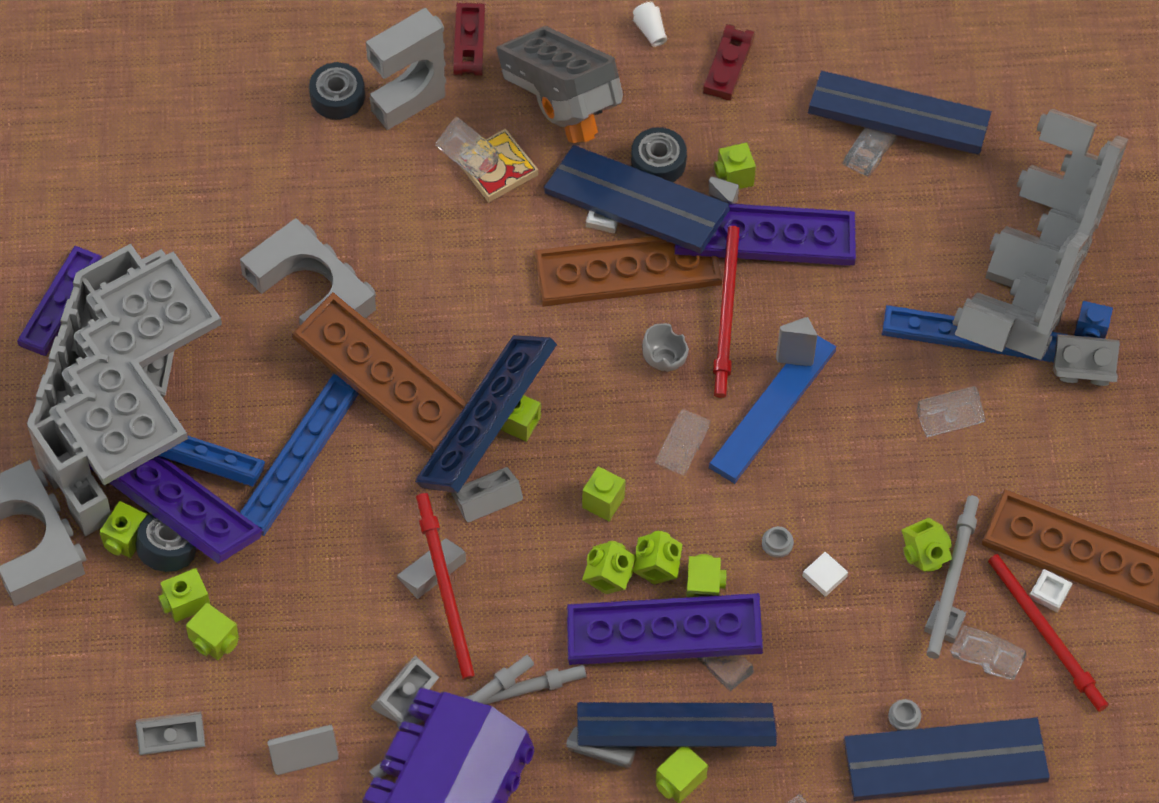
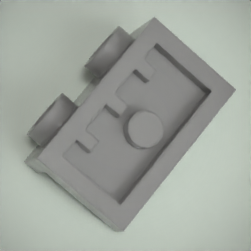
(1086, 359)

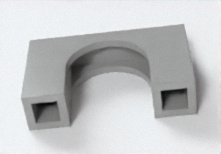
(413, 42)
(298, 249)
(55, 558)

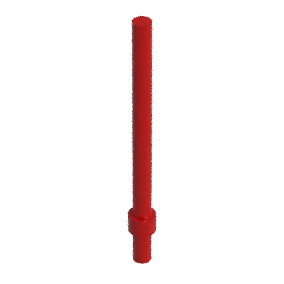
(722, 365)
(430, 526)
(1082, 680)

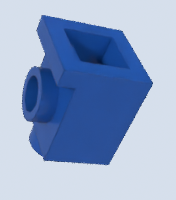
(1093, 320)

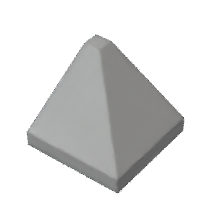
(723, 190)

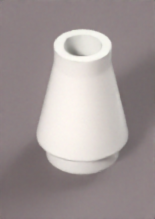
(649, 21)

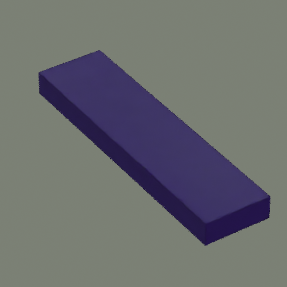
(46, 320)

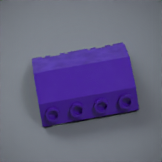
(458, 756)

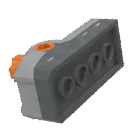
(565, 76)

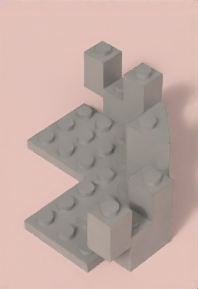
(1045, 267)
(95, 394)

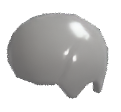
(664, 348)

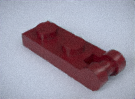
(469, 38)
(728, 63)

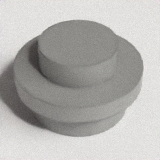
(777, 542)
(904, 715)

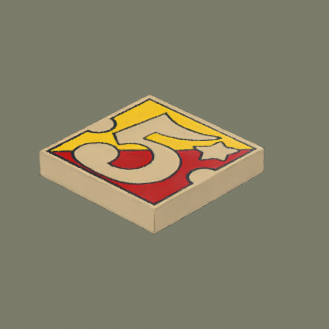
(511, 170)

